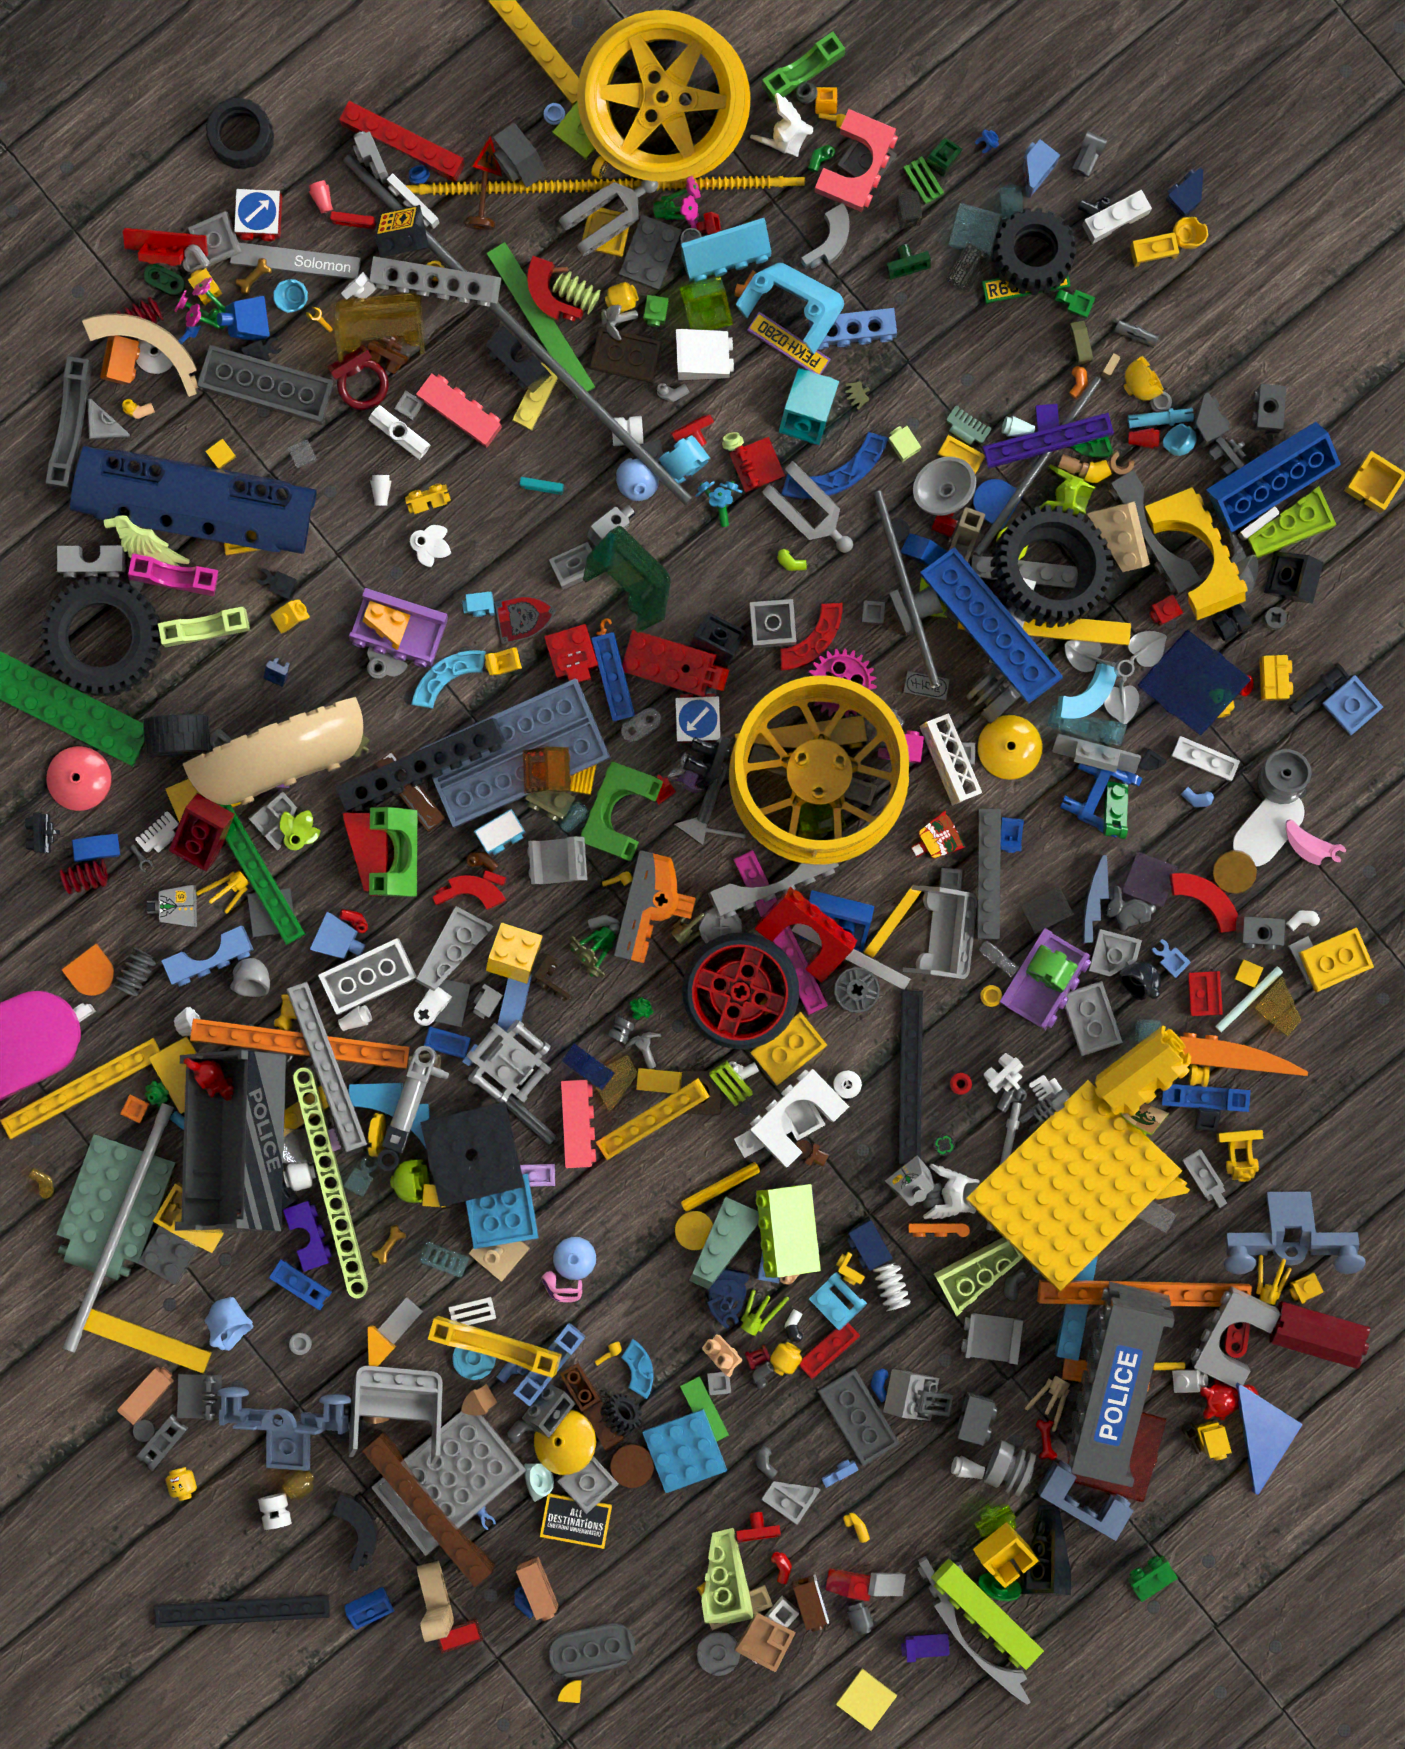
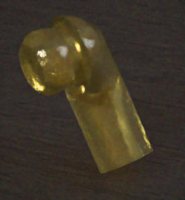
(45, 1183)

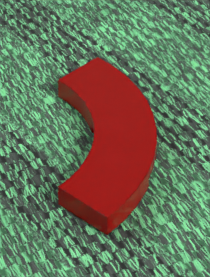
(818, 640)
(1208, 894)

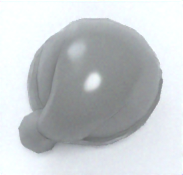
(250, 978)

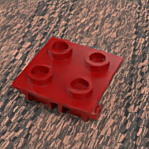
(756, 464)

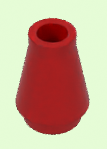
(1146, 438)

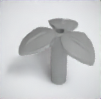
(614, 316)
(643, 1044)

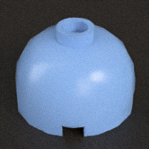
(636, 480)
(574, 1258)

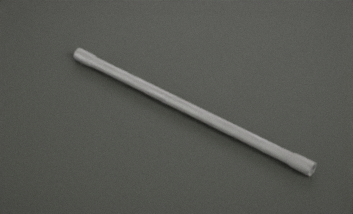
(76, 1331)

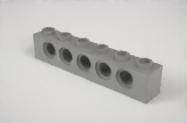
(383, 268)

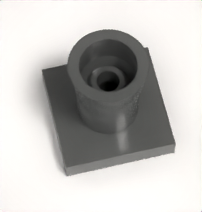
(926, 603)

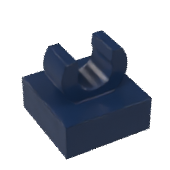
(276, 673)

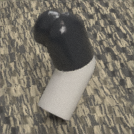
(791, 1326)

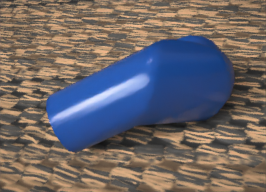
(877, 1383)

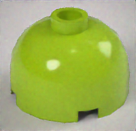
(410, 1180)

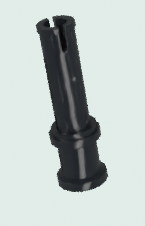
(1325, 682)

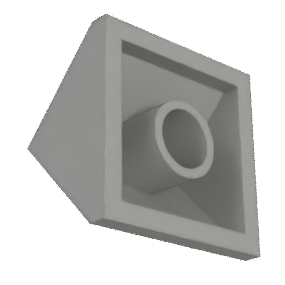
(571, 565)

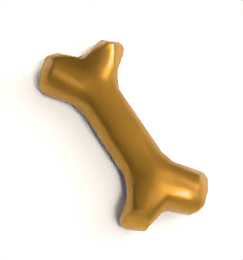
(261, 268)
(395, 1235)

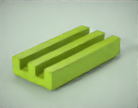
(740, 1096)

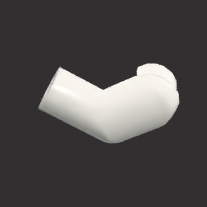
(744, 1072)

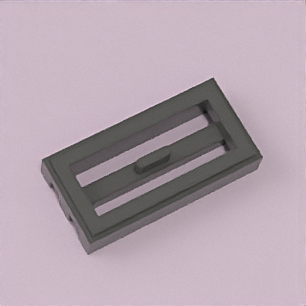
(922, 1402)

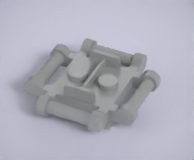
(508, 1062)

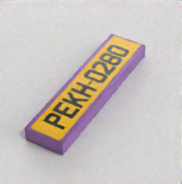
(787, 344)

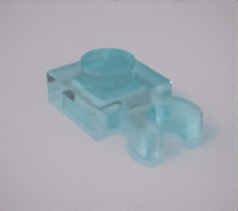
(360, 1179)

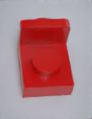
(1165, 610)

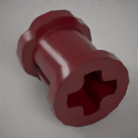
(761, 1357)

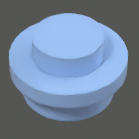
(554, 113)

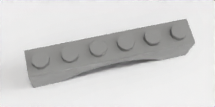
(733, 897)

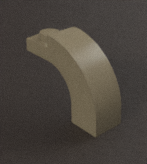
(967, 532)

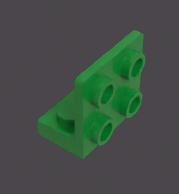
(1151, 1577)

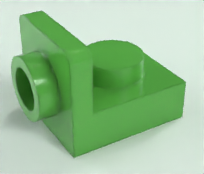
(655, 311)

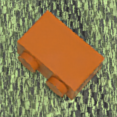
(120, 360)

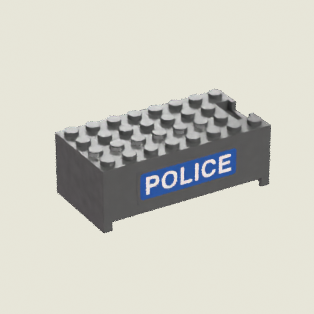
(1116, 1382)

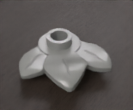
(390, 665)

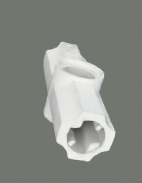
(388, 424)

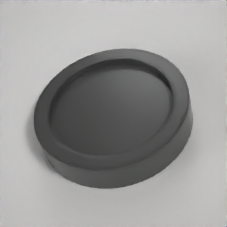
(143, 1430)

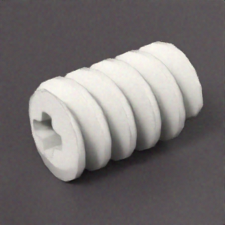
(892, 1286)

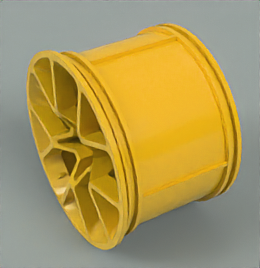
(820, 770)

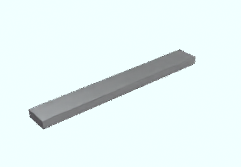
(326, 1067)

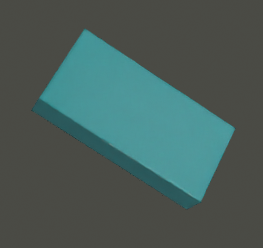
(541, 485)

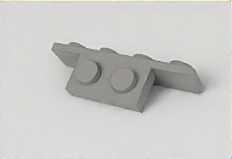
(1096, 754)

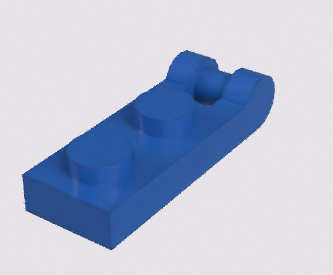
(299, 1284)

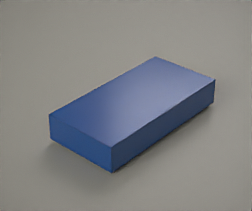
(447, 1042)

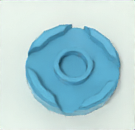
(472, 1364)

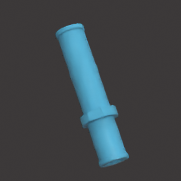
(1159, 418)

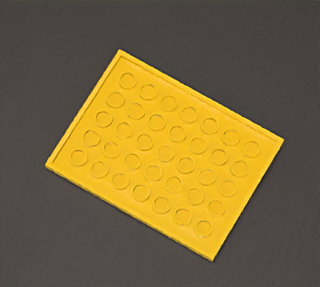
(1073, 1186)

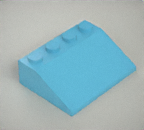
(726, 250)

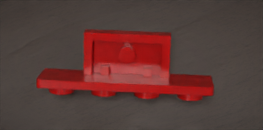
(161, 245)

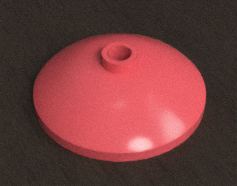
(93, 782)

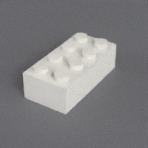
(367, 976)

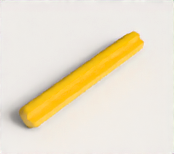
(720, 1186)

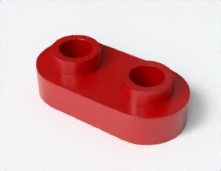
(1237, 1335)

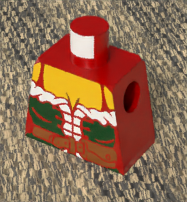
(938, 838)

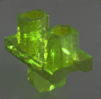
(994, 1519)

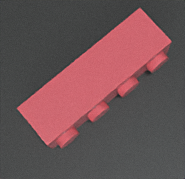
(458, 410)
(577, 1123)

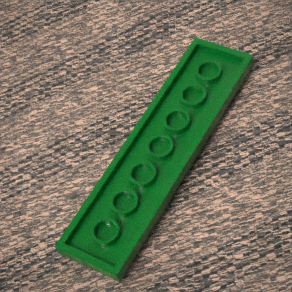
(70, 710)

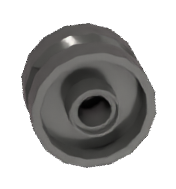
(1284, 776)

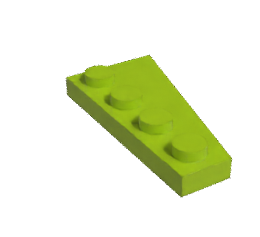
(1297, 523)

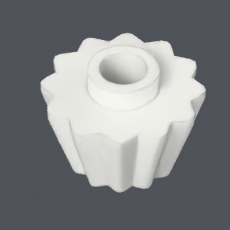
(184, 1020)

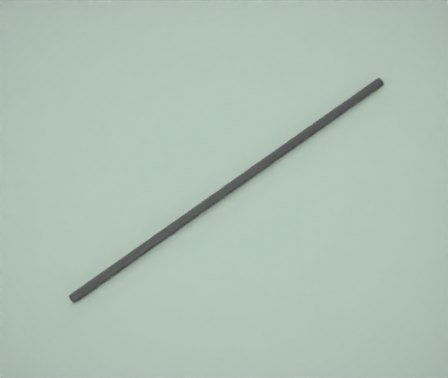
(533, 345)

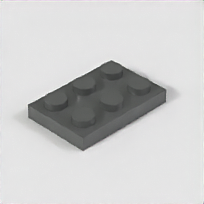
(650, 252)

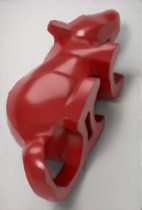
(211, 1076)

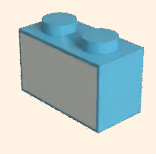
(500, 832)

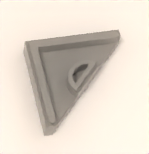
(102, 425)

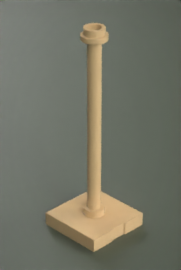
(500, 1258)

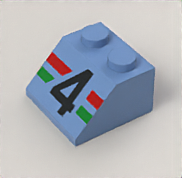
(1038, 164)

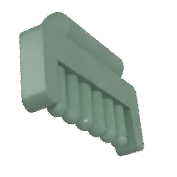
(965, 431)

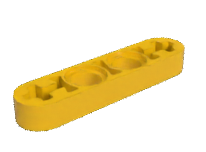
(891, 922)

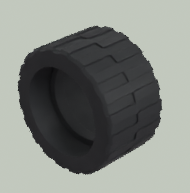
(221, 115)
(176, 735)

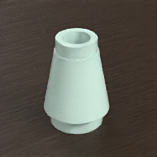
(1016, 427)

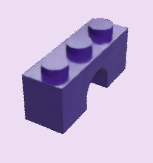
(304, 1217)

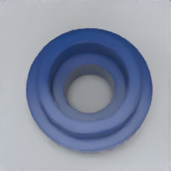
(418, 174)

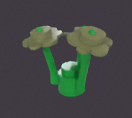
(602, 940)

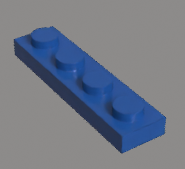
(613, 676)

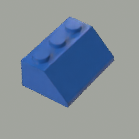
(848, 914)

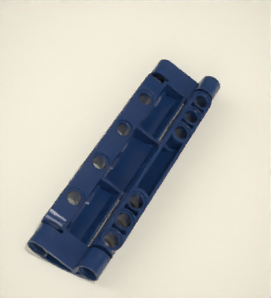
(191, 498)

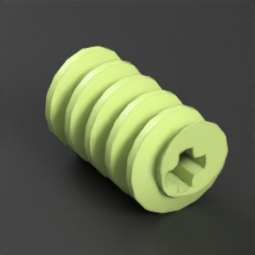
(576, 291)

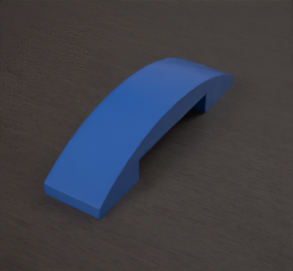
(1207, 1097)

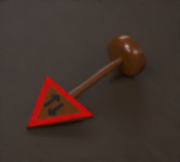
(487, 163)

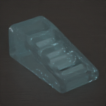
(426, 1253)

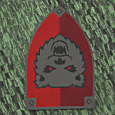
(522, 617)

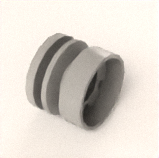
(1009, 1468)

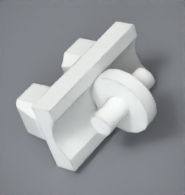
(1007, 1077)

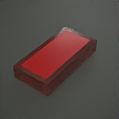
(461, 1636)

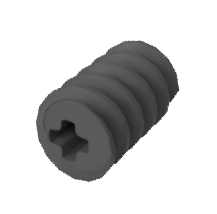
(135, 972)

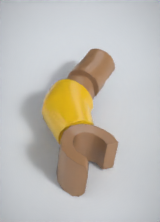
(1097, 471)

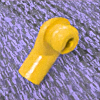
(859, 1526)

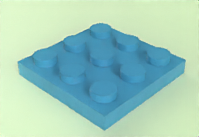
(503, 1217)
(684, 1451)

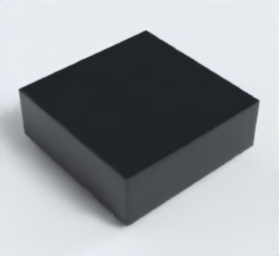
(1208, 1119)

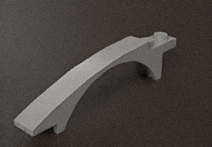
(1008, 1678)

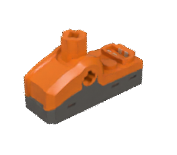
(651, 879)

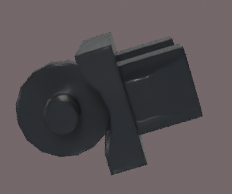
(43, 833)

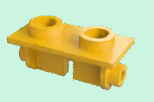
(434, 494)

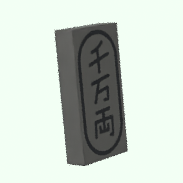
(920, 685)

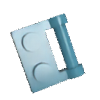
(830, 1304)

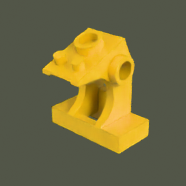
(1243, 1170)

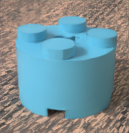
(685, 459)

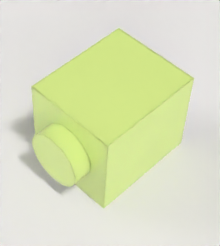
(904, 443)

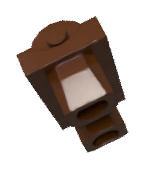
(395, 358)
(811, 1153)

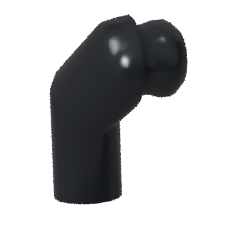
(1092, 209)

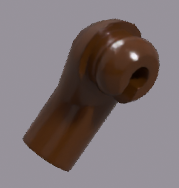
(481, 858)

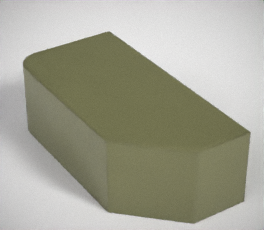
(1081, 342)

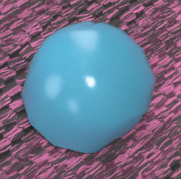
(290, 295)
(1180, 440)

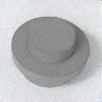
(1161, 403)

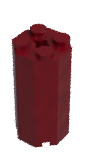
(1320, 1335)

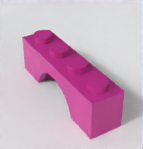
(189, 579)

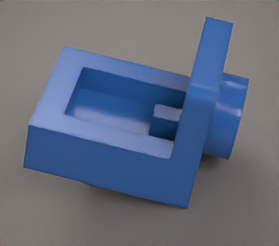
(1011, 834)

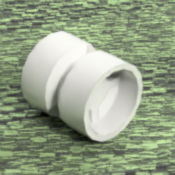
(632, 426)
(273, 1503)

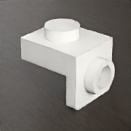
(1189, 1380)

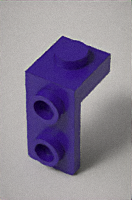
(925, 1646)

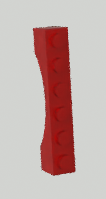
(388, 133)

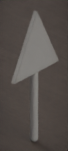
(698, 829)

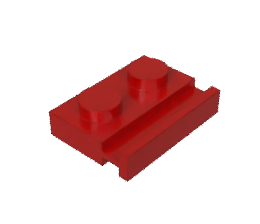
(1205, 993)

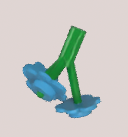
(719, 498)

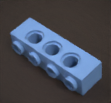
(884, 318)

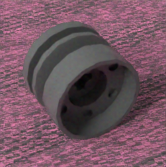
(993, 695)
(853, 1002)

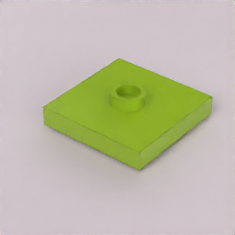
(573, 134)

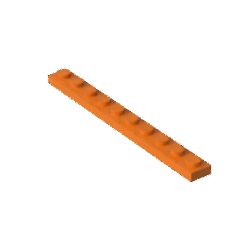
(294, 1043)
(1180, 1293)

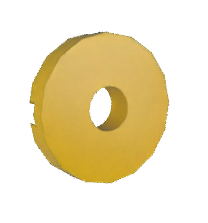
(376, 1134)

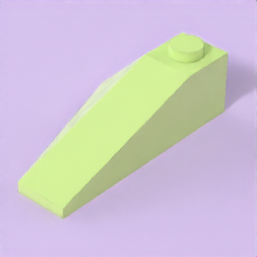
(726, 1588)

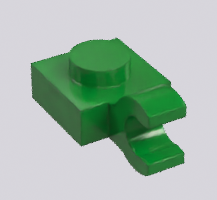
(1079, 302)

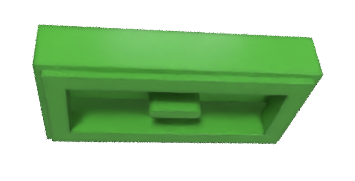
(914, 164)

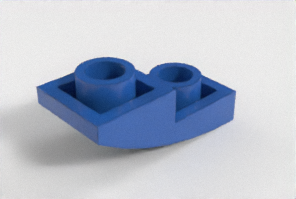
(95, 847)

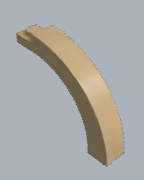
(143, 329)

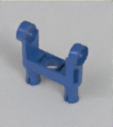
(1085, 811)

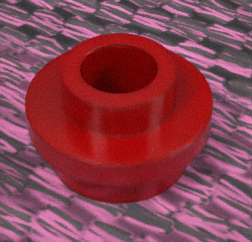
(953, 1083)

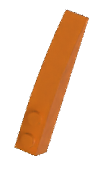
(1232, 1055)

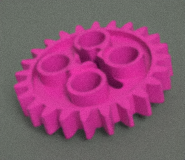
(853, 667)

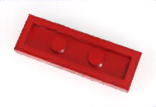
(828, 1350)

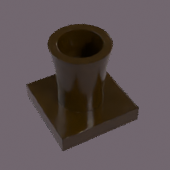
(711, 1105)

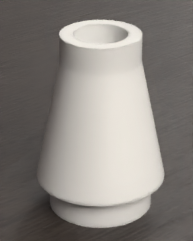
(380, 488)
(356, 1018)
(966, 1468)

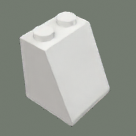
(703, 354)

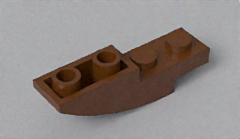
(589, 1403)

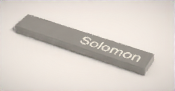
(298, 261)

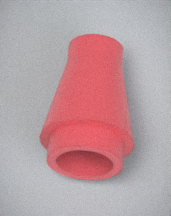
(321, 195)

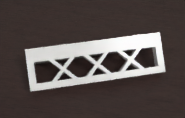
(943, 762)

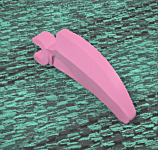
(1309, 846)

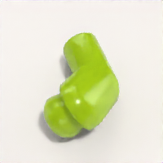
(789, 563)

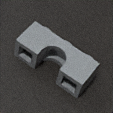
(71, 562)

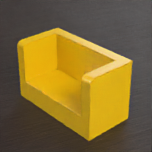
(1154, 248)

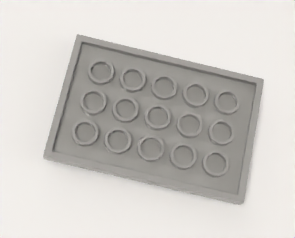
(466, 1477)

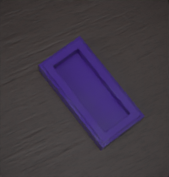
(1046, 416)

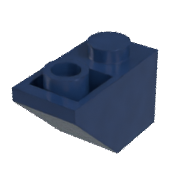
(1188, 195)

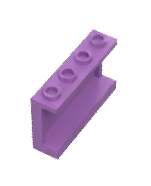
(419, 639)
(1033, 998)

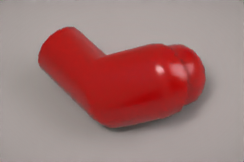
(355, 918)
(784, 1566)

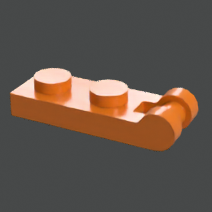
(938, 1229)

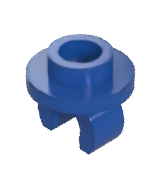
(990, 138)

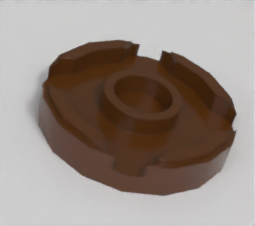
(632, 1465)

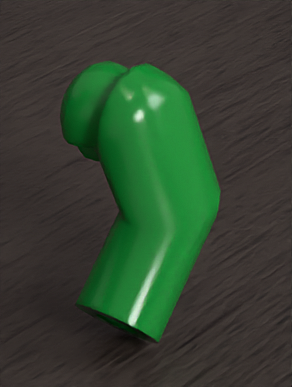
(819, 155)

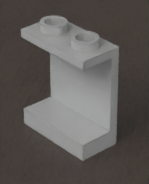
(557, 860)
(992, 1337)

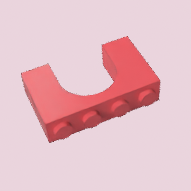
(856, 191)

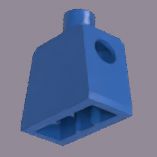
(246, 319)

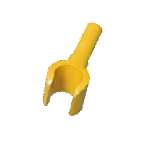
(839, 118)
(320, 319)
(625, 878)
(614, 1348)

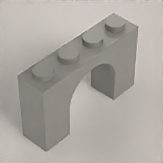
(1235, 1307)

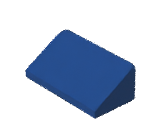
(368, 1608)

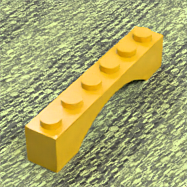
(495, 1345)

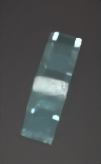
(1089, 728)

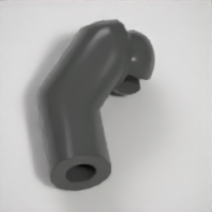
(760, 1374)
(762, 1462)

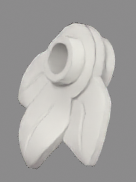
(433, 544)

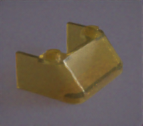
(378, 317)

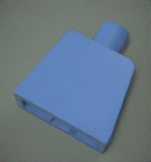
(336, 938)

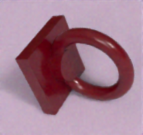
(351, 365)

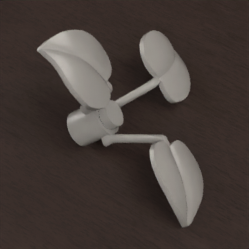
(1122, 701)

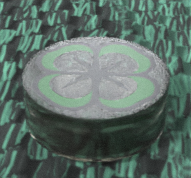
(944, 1144)

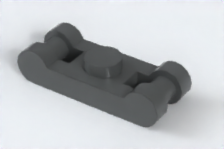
(162, 1442)

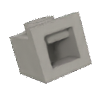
(487, 1002)

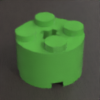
(1051, 968)

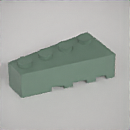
(728, 1234)

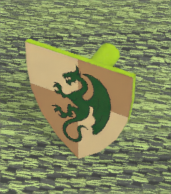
(1146, 1118)

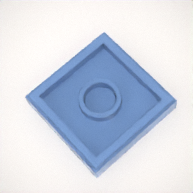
(1352, 705)

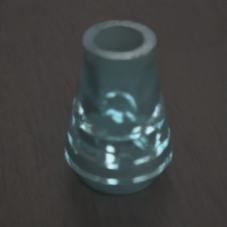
(576, 815)

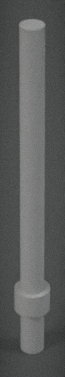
(1012, 1125)

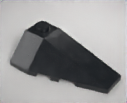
(1052, 1572)

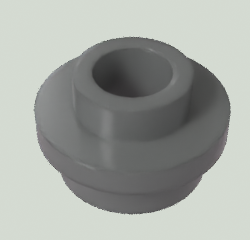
(804, 88)

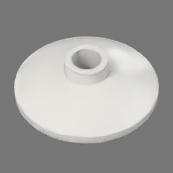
(150, 362)

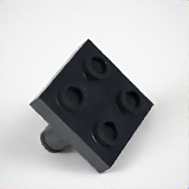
(711, 767)

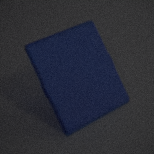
(1194, 682)

